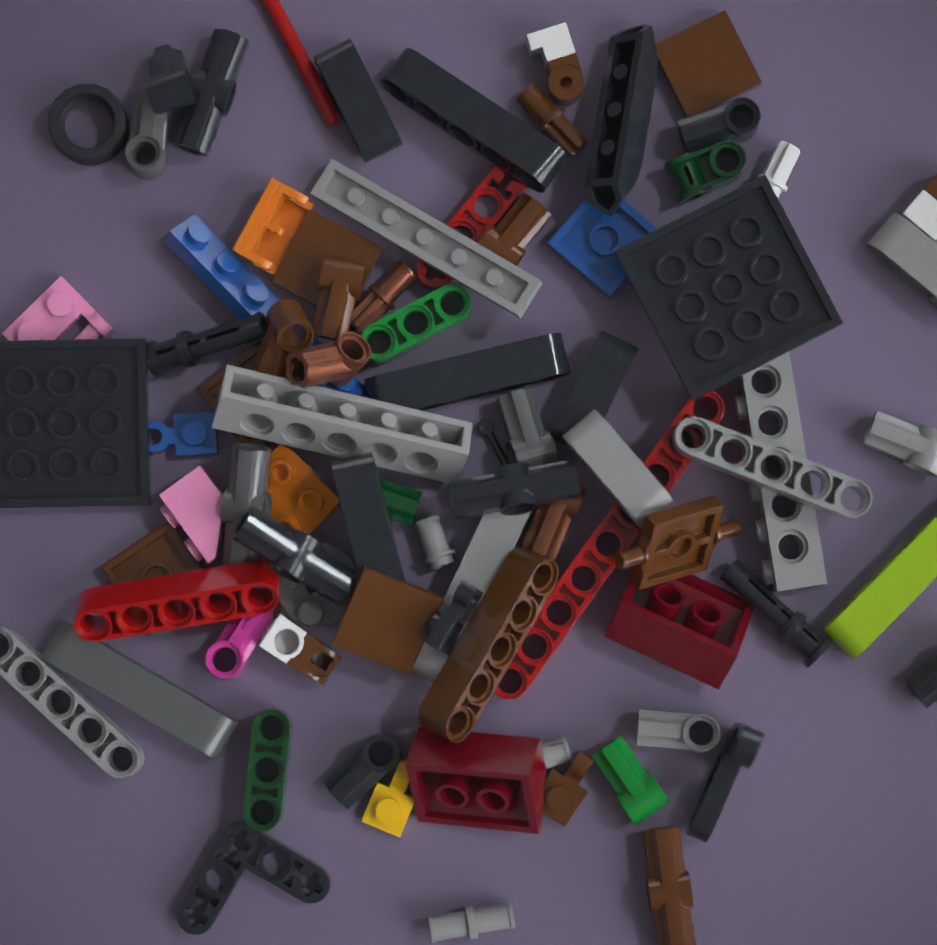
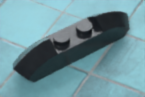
(622, 118)

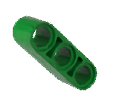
(428, 307)

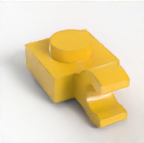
(390, 804)

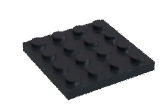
(728, 287)
(74, 423)

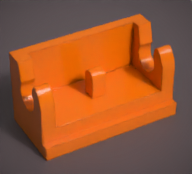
(272, 227)

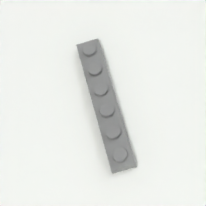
(426, 238)

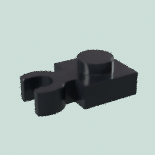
(449, 624)

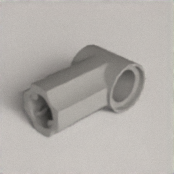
(904, 441)
(671, 730)

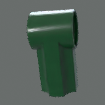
(400, 501)

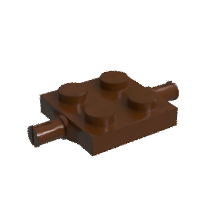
(676, 542)

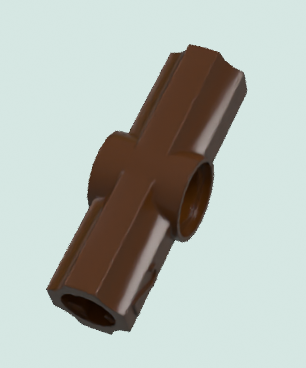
(669, 886)

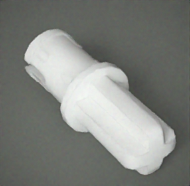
(781, 166)

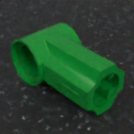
(634, 787)

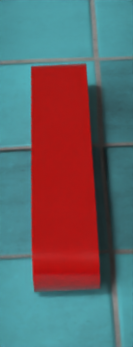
(161, 614)

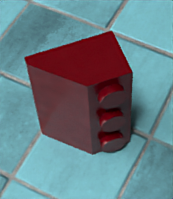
(683, 626)
(478, 781)

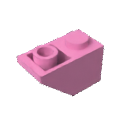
(196, 506)

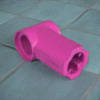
(242, 637)

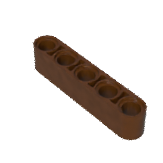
(488, 644)

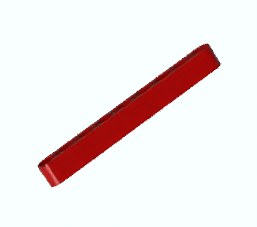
(602, 566)

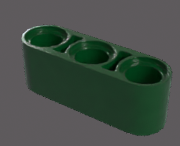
(260, 789)

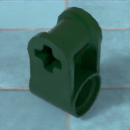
(703, 171)

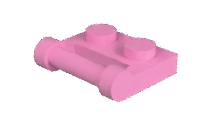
(54, 314)

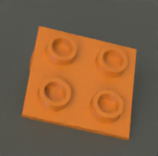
(297, 492)

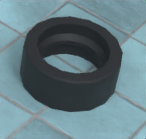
(79, 94)

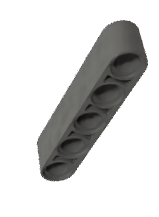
(140, 690)

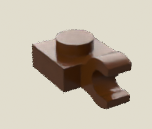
(563, 791)

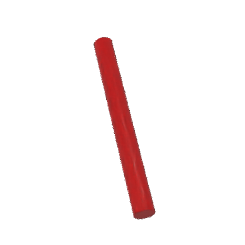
(302, 62)

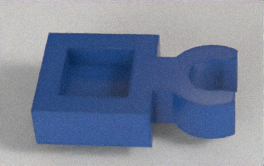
(190, 435)

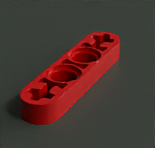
(470, 220)

